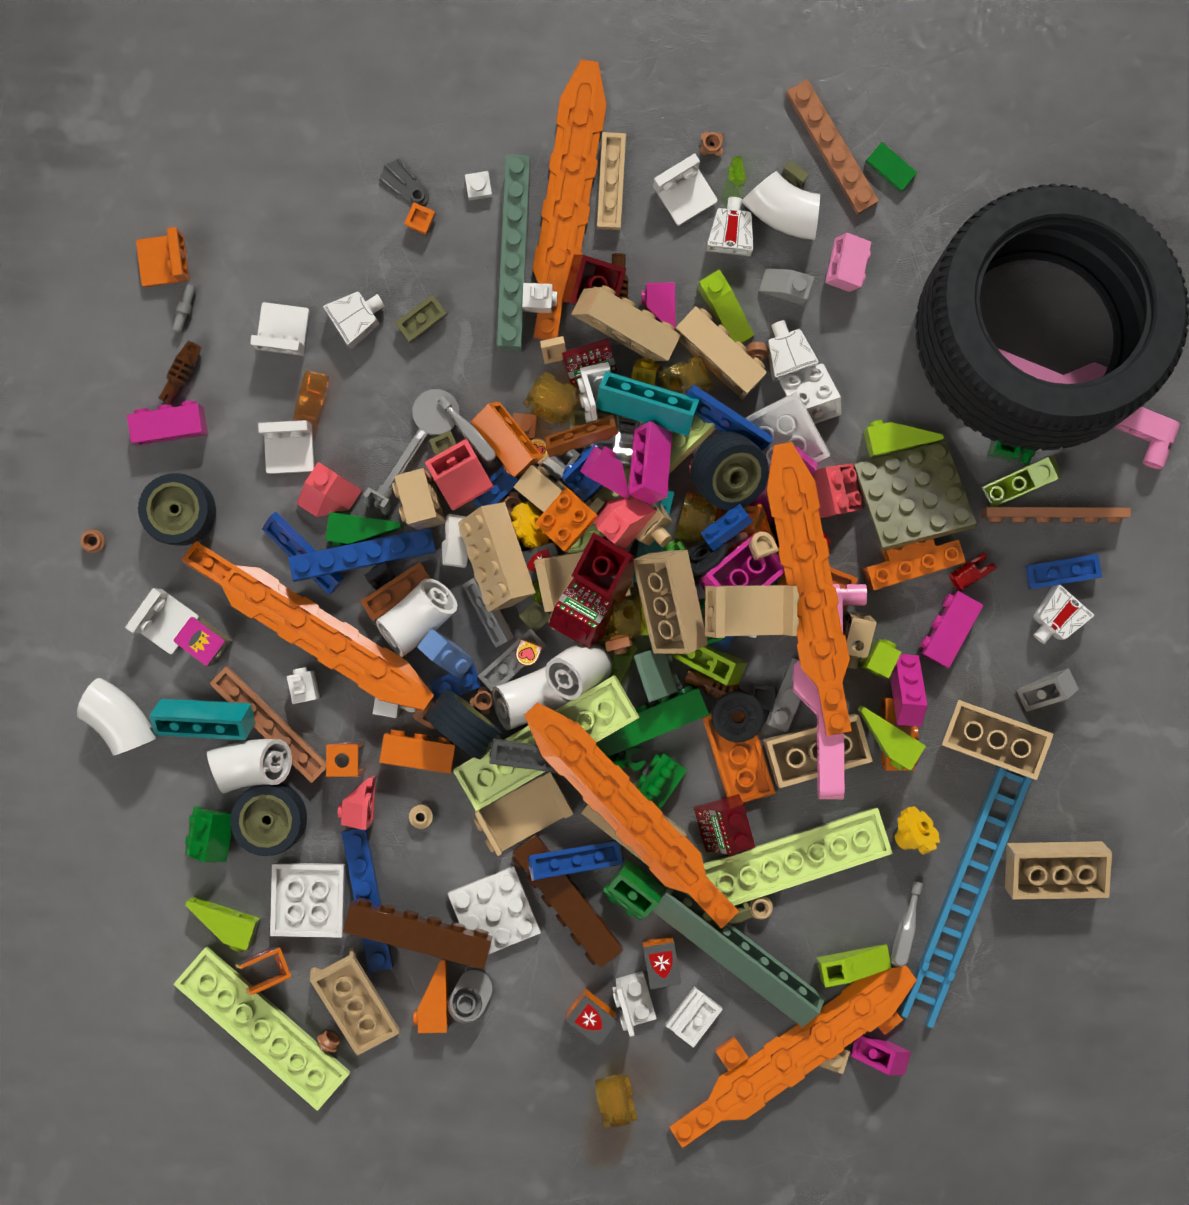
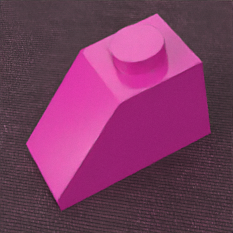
(660, 301)
(606, 470)
(881, 1055)

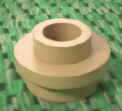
(420, 809)
(766, 912)

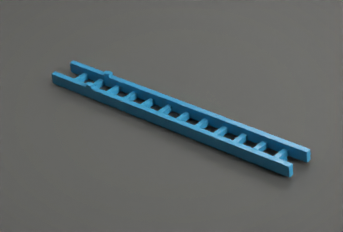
(939, 926)

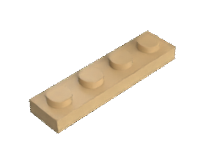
(611, 181)

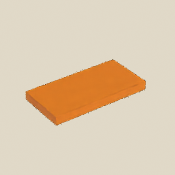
(740, 763)

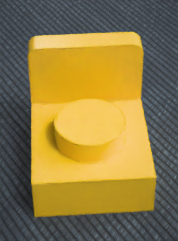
(645, 371)

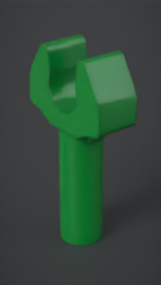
(627, 762)

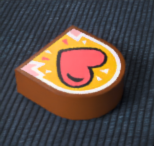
(527, 652)

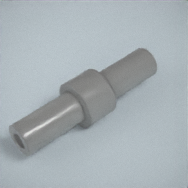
(184, 308)

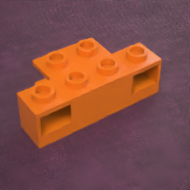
(911, 562)

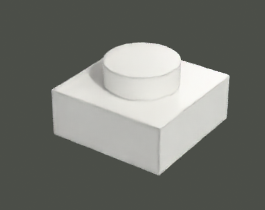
(478, 185)

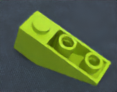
(1022, 481)
(853, 965)

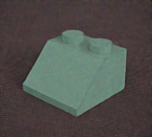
(656, 674)

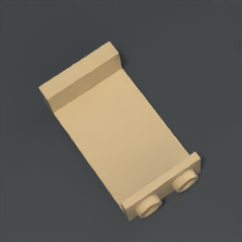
(555, 576)
(751, 610)
(523, 812)

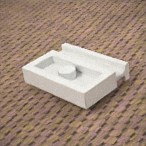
(693, 1016)

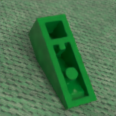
(351, 529)

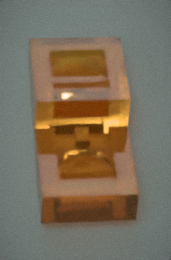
(310, 397)

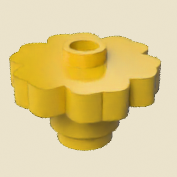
(524, 525)
(916, 831)

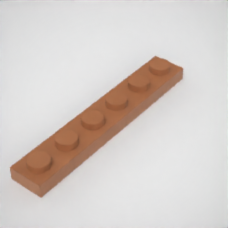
(832, 147)
(1045, 514)
(269, 723)

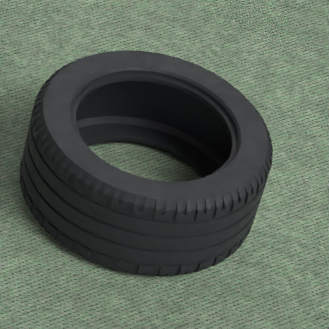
(1106, 248)

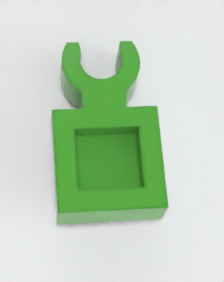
(673, 546)

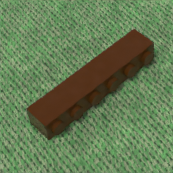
(571, 907)
(418, 933)

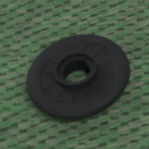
(704, 558)
(734, 702)

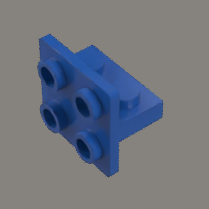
(578, 482)

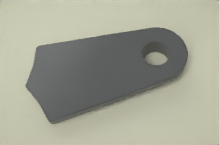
(403, 182)

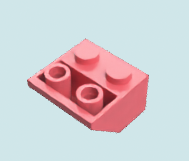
(459, 474)
(837, 490)

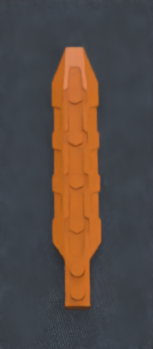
(569, 186)
(805, 562)
(313, 630)
(626, 809)
(798, 1051)

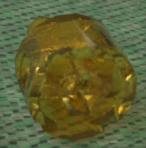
(682, 376)
(551, 399)
(695, 518)
(625, 619)
(614, 1100)

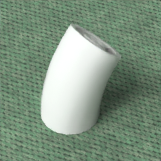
(785, 207)
(415, 615)
(578, 670)
(520, 695)
(114, 717)
(250, 763)

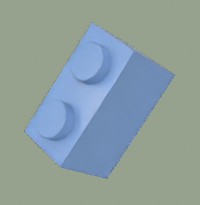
(445, 653)

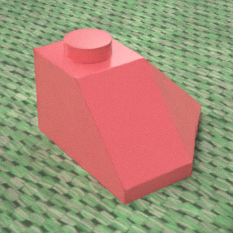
(327, 492)
(623, 519)
(358, 807)

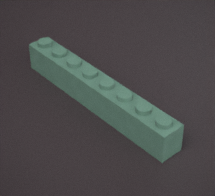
(513, 252)
(741, 957)

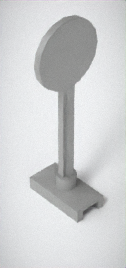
(430, 420)

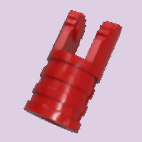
(968, 573)

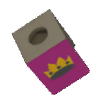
(202, 641)

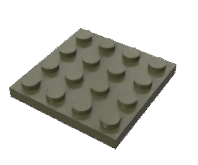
(914, 496)

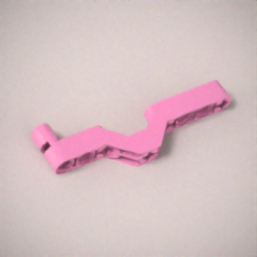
(1142, 423)
(829, 748)

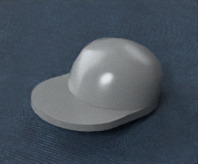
(470, 996)

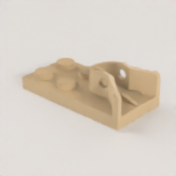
(354, 1003)

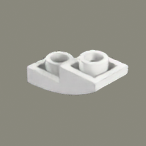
(453, 548)

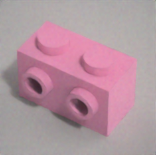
(848, 262)

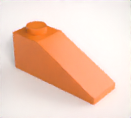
(433, 1012)

